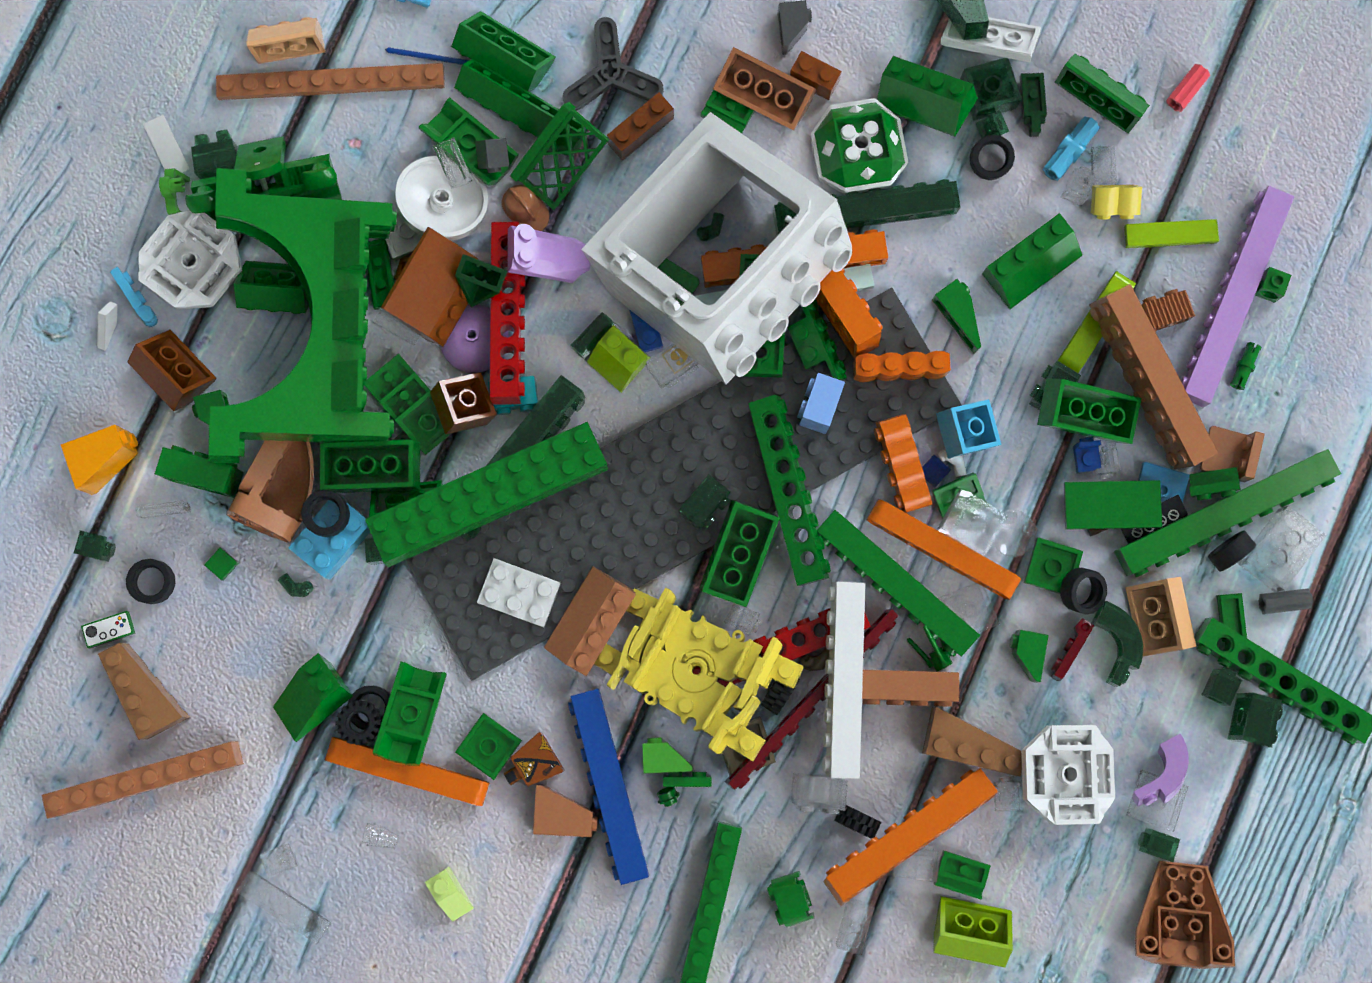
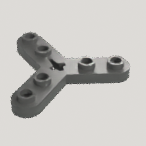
(598, 81)

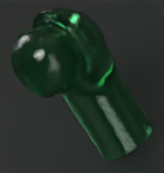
(712, 231)
(295, 589)

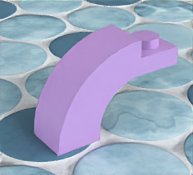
(1175, 760)

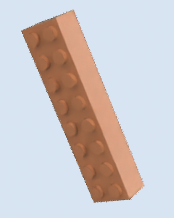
(1152, 378)

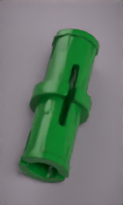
(1245, 365)

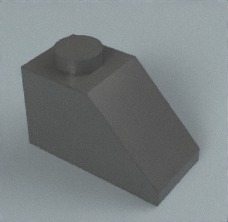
(793, 23)

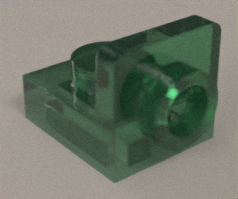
(992, 125)

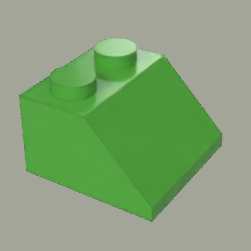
(662, 757)

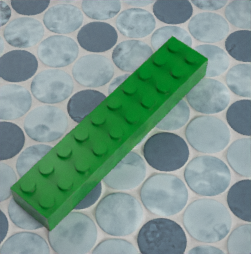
(486, 494)

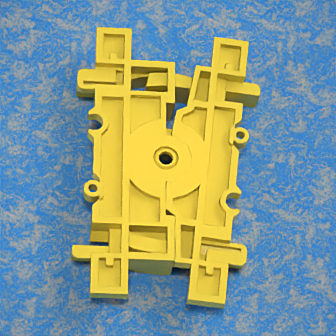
(690, 644)

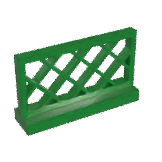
(547, 140)

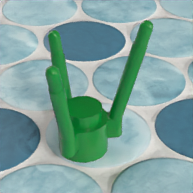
(939, 657)

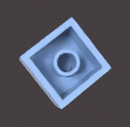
(821, 404)

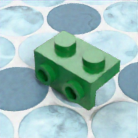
(1214, 482)

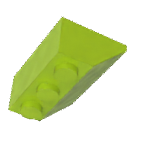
(973, 932)

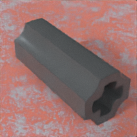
(1285, 601)

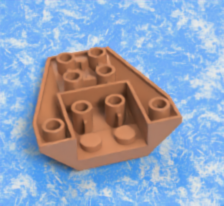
(1184, 920)

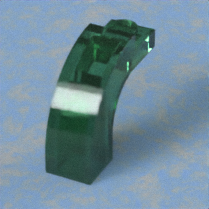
(1127, 638)

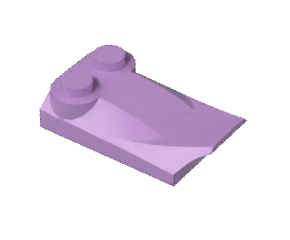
(545, 254)

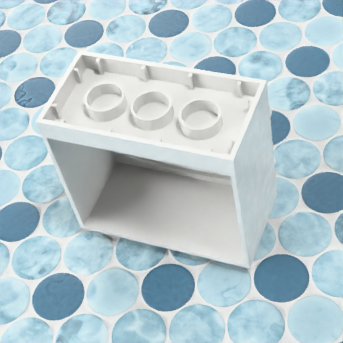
(667, 210)

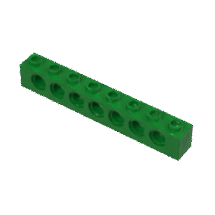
(761, 412)
(1359, 721)

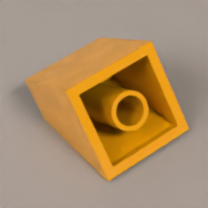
(99, 457)

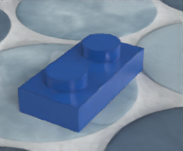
(647, 336)

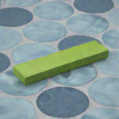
(1171, 233)

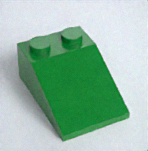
(311, 697)

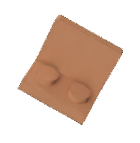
(1234, 451)

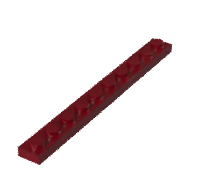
(804, 708)

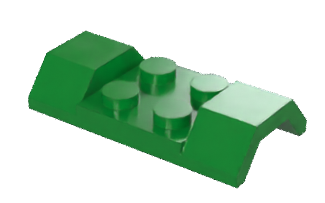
(459, 124)
(409, 715)

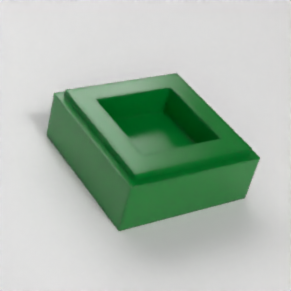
(221, 564)

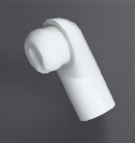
(958, 463)

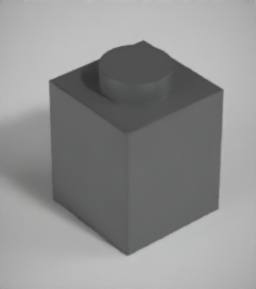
(492, 154)

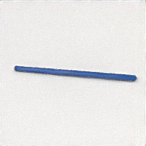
(426, 56)

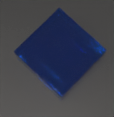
(935, 470)

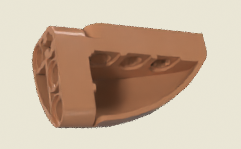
(275, 489)

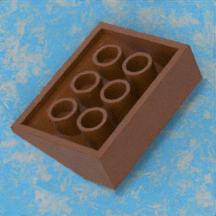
(427, 291)

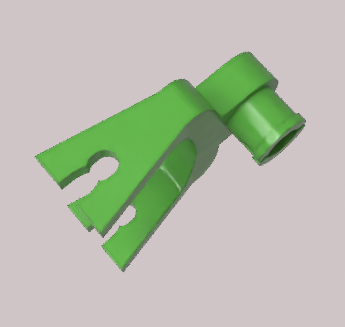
(169, 185)

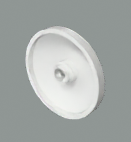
(428, 201)

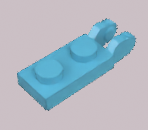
(135, 298)

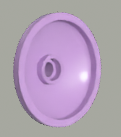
(467, 353)

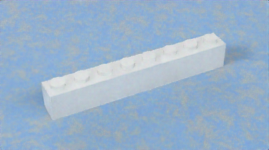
(845, 680)

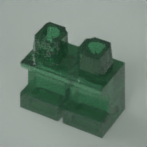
(213, 155)

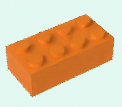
(849, 314)

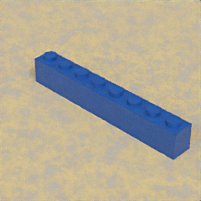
(609, 786)

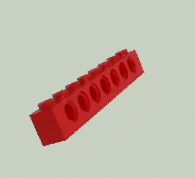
(501, 391)
(784, 635)

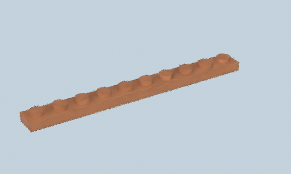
(330, 81)

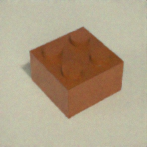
(463, 403)

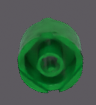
(791, 899)

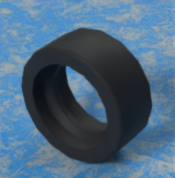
(1009, 155)
(316, 497)
(1232, 551)
(134, 572)
(1097, 594)
(359, 693)

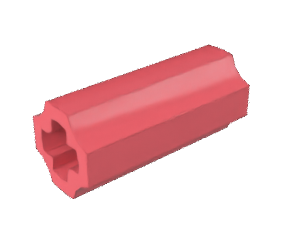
(1188, 87)

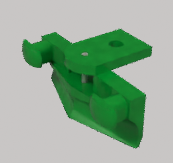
(299, 178)

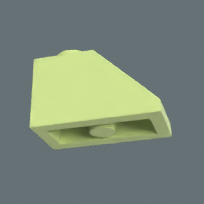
(449, 894)

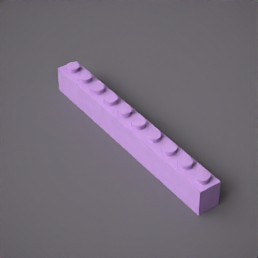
(1236, 295)

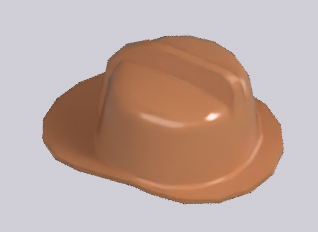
(525, 207)

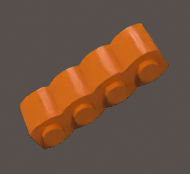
(907, 366)
(903, 463)

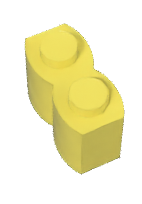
(1116, 200)

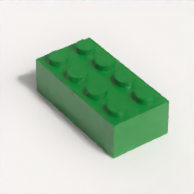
(1089, 411)
(370, 466)
(739, 553)

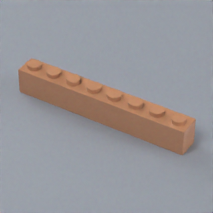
(142, 779)

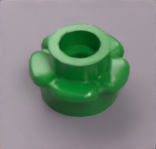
(668, 796)

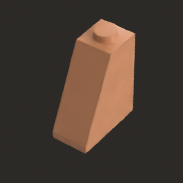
(561, 815)

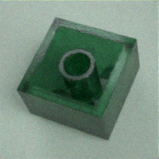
(994, 88)
(1255, 720)

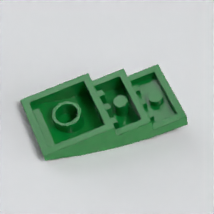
(408, 402)

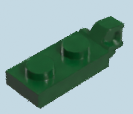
(1033, 101)

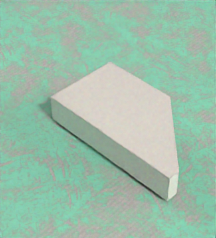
(106, 324)

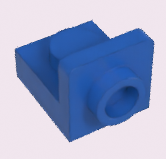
(1087, 455)

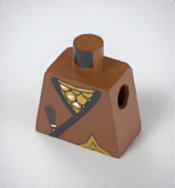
(534, 762)

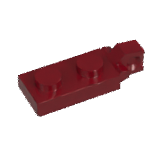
(1072, 648)

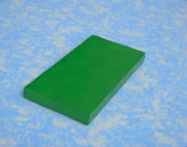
(1112, 505)

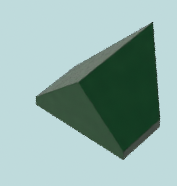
(479, 279)

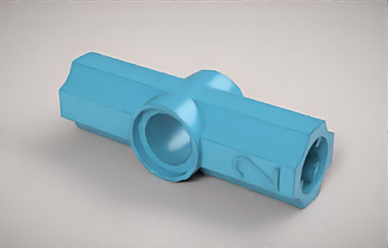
(1071, 148)

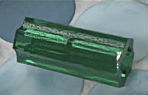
(592, 335)

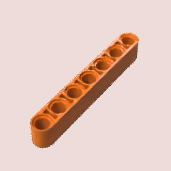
(944, 549)
(423, 777)

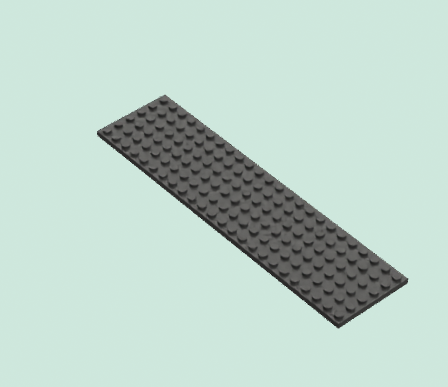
(630, 515)

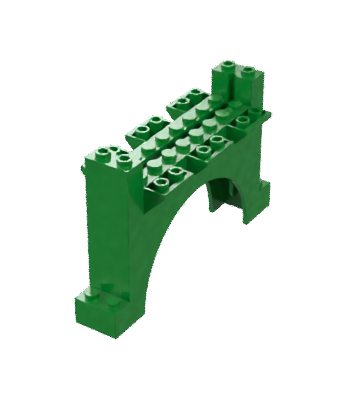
(329, 255)

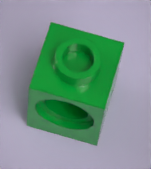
(1273, 284)

